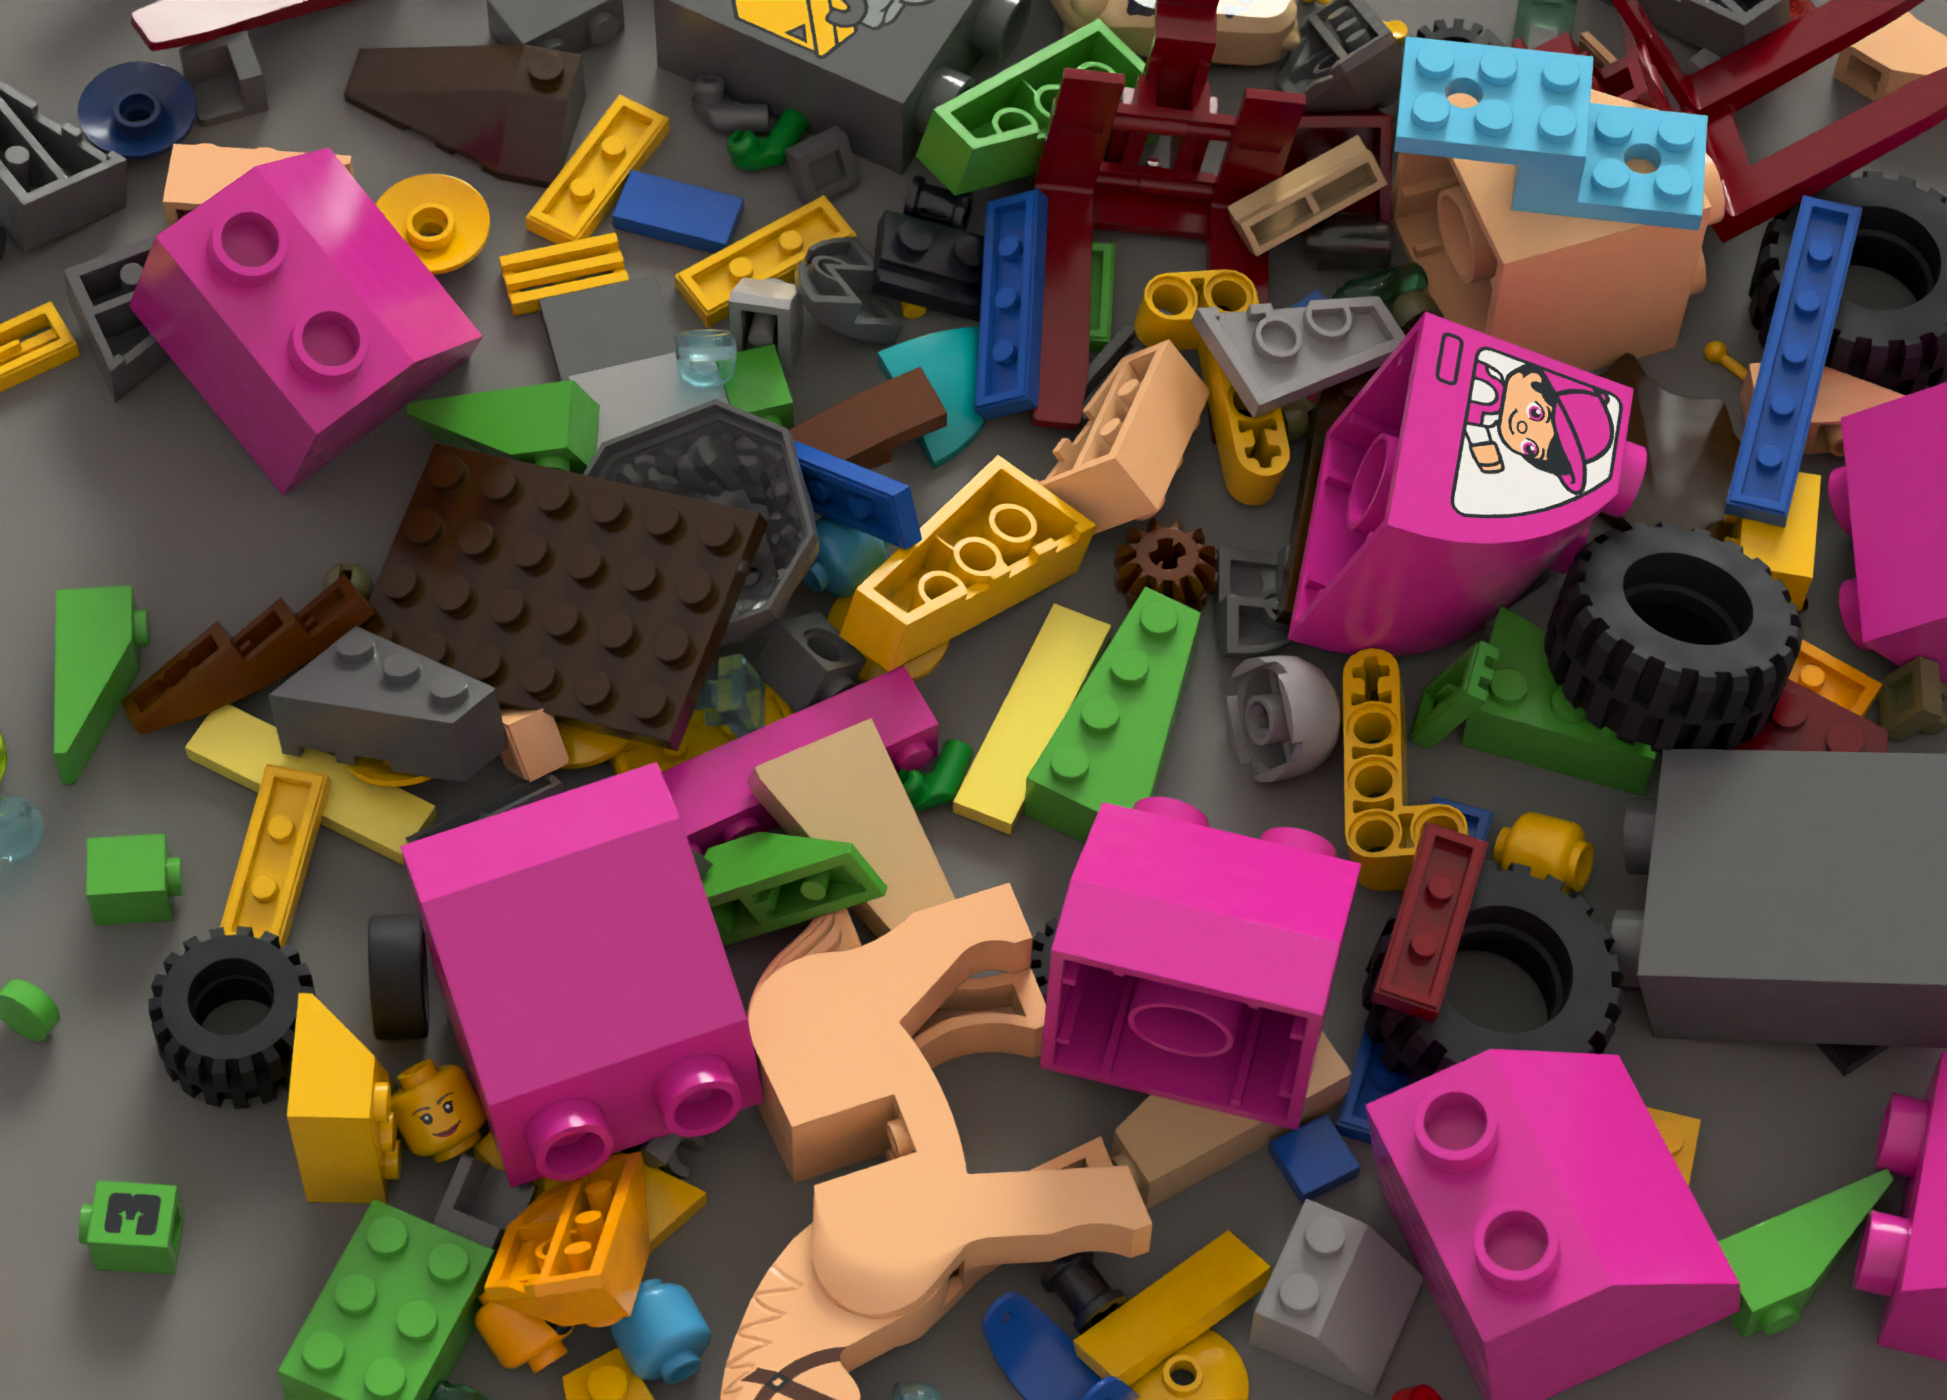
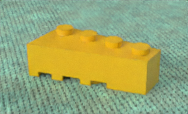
(975, 559)

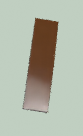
(875, 420)
(226, 668)

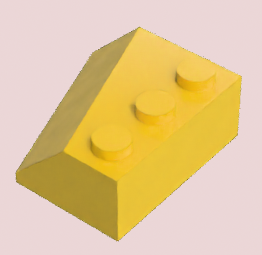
(340, 1111)

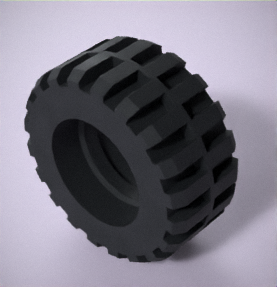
(1899, 234)
(1686, 693)
(1544, 936)

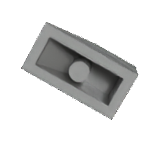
(765, 315)

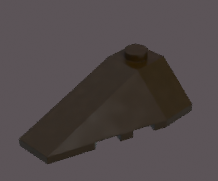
(489, 102)

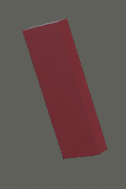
(1429, 922)

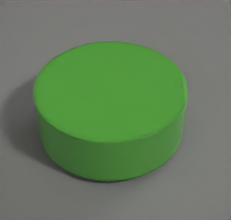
(28, 1010)

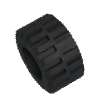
(216, 974)

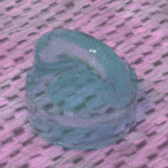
(706, 346)
(19, 827)

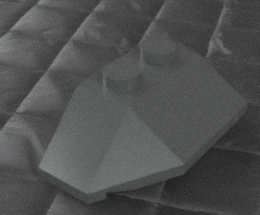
(1343, 60)

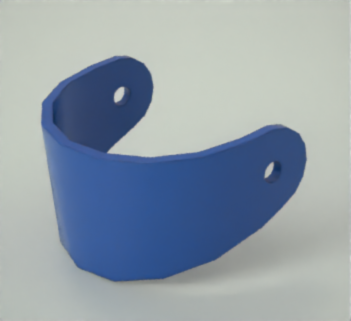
(1041, 1356)

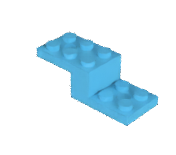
(1541, 120)

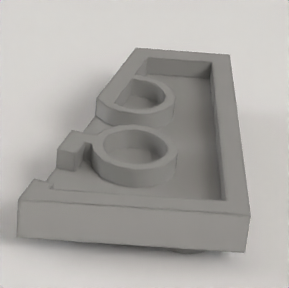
(1297, 351)

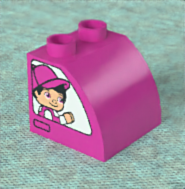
(1456, 490)

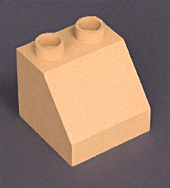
(1548, 280)

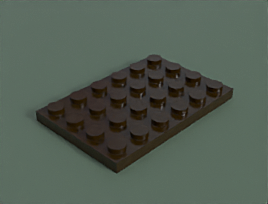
(566, 590)

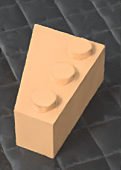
(1132, 439)

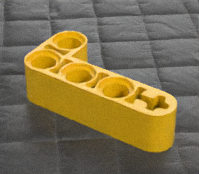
(1236, 435)
(1381, 769)

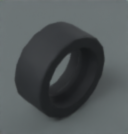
(398, 976)

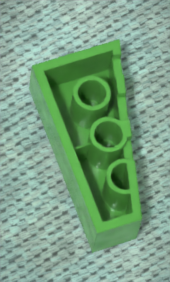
(1002, 123)
(1120, 722)

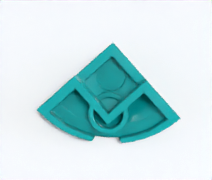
(951, 368)

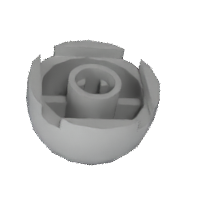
(1282, 717)

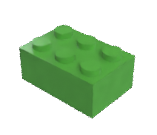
(389, 1313)

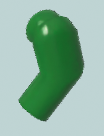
(768, 151)
(942, 783)

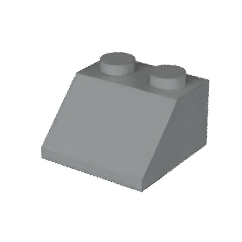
(1336, 1299)

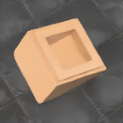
(532, 743)

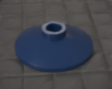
(132, 94)

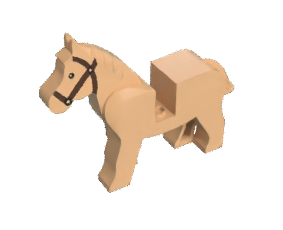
(849, 1076)

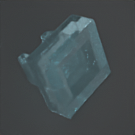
(735, 697)

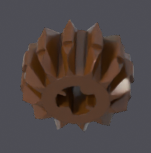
(1168, 563)

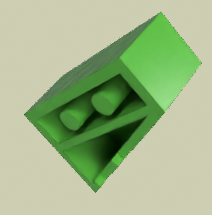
(1537, 726)

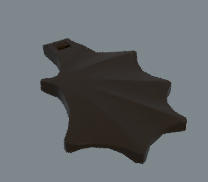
(1688, 456)

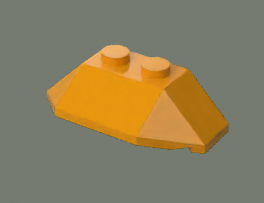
(577, 1249)

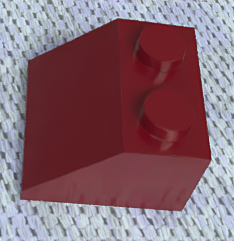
(1327, 130)

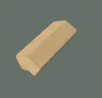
(1306, 196)

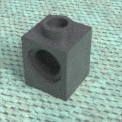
(808, 661)

